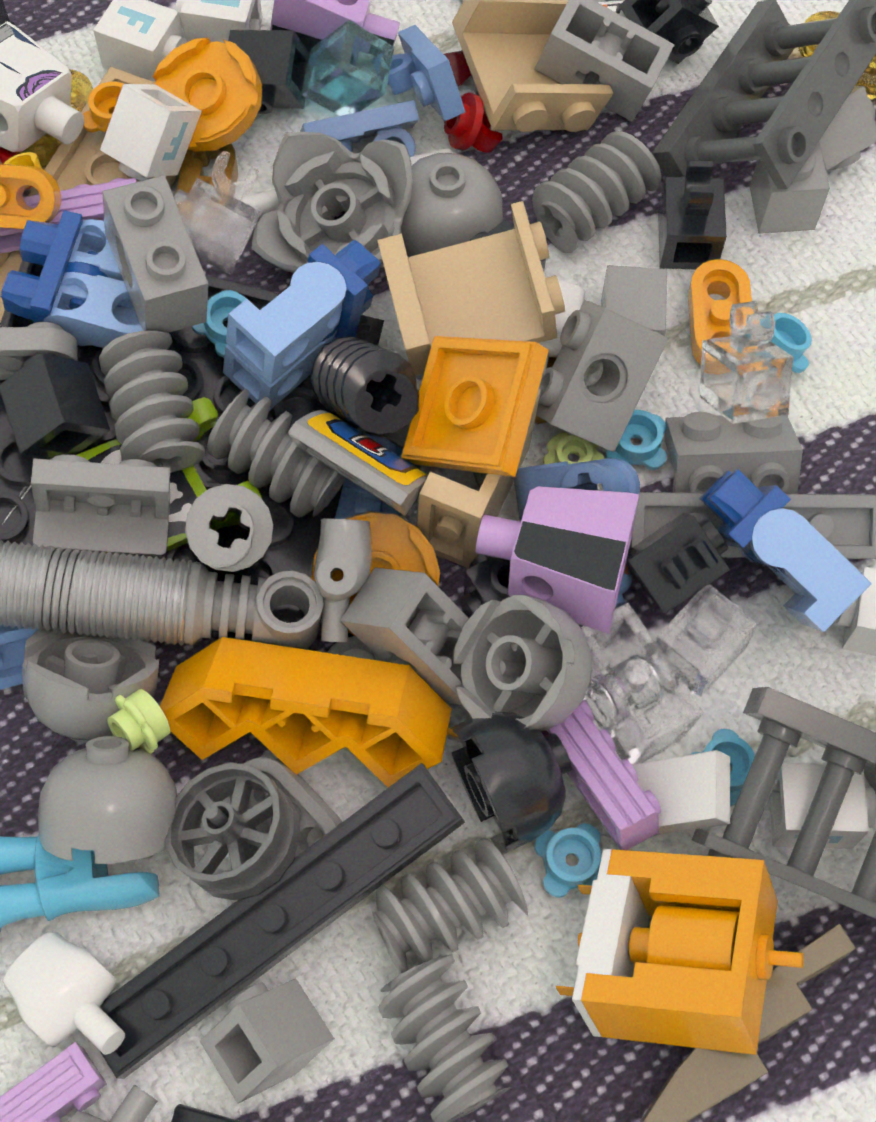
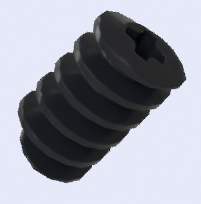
(365, 384)

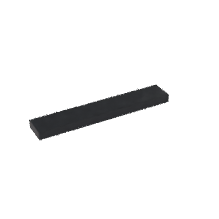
(270, 926)

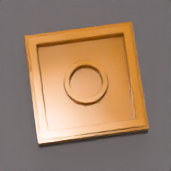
(475, 404)

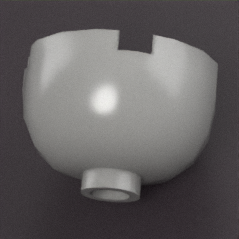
(449, 203)
(523, 661)
(77, 677)
(107, 803)

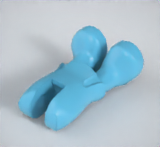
(64, 884)

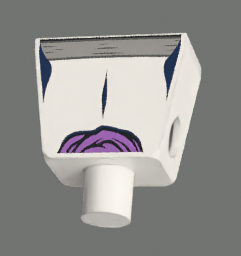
(33, 93)

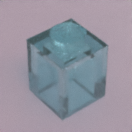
(348, 70)

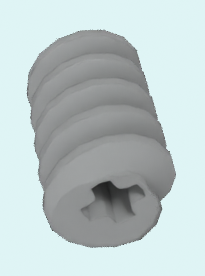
(594, 189)
(150, 400)
(272, 456)
(215, 505)
(447, 903)
(442, 1040)

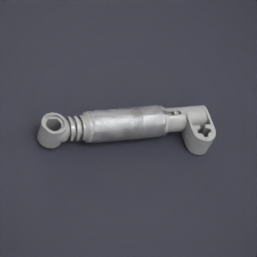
(149, 598)

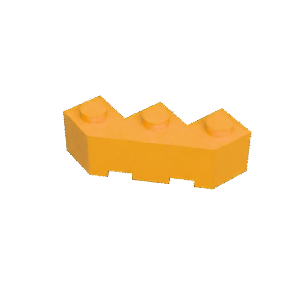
(307, 707)

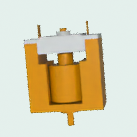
(699, 965)

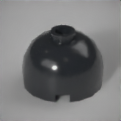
(511, 775)

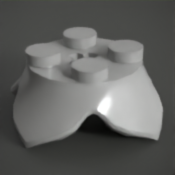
(319, 180)

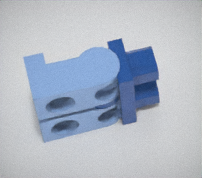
(77, 283)
(276, 346)
(788, 545)

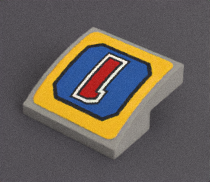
(359, 459)

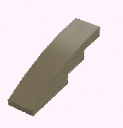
(714, 1075)

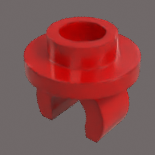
(472, 127)

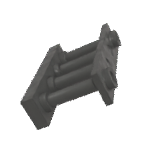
(746, 69)
(846, 753)

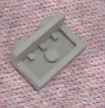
(709, 445)
(101, 505)

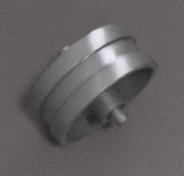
(233, 831)

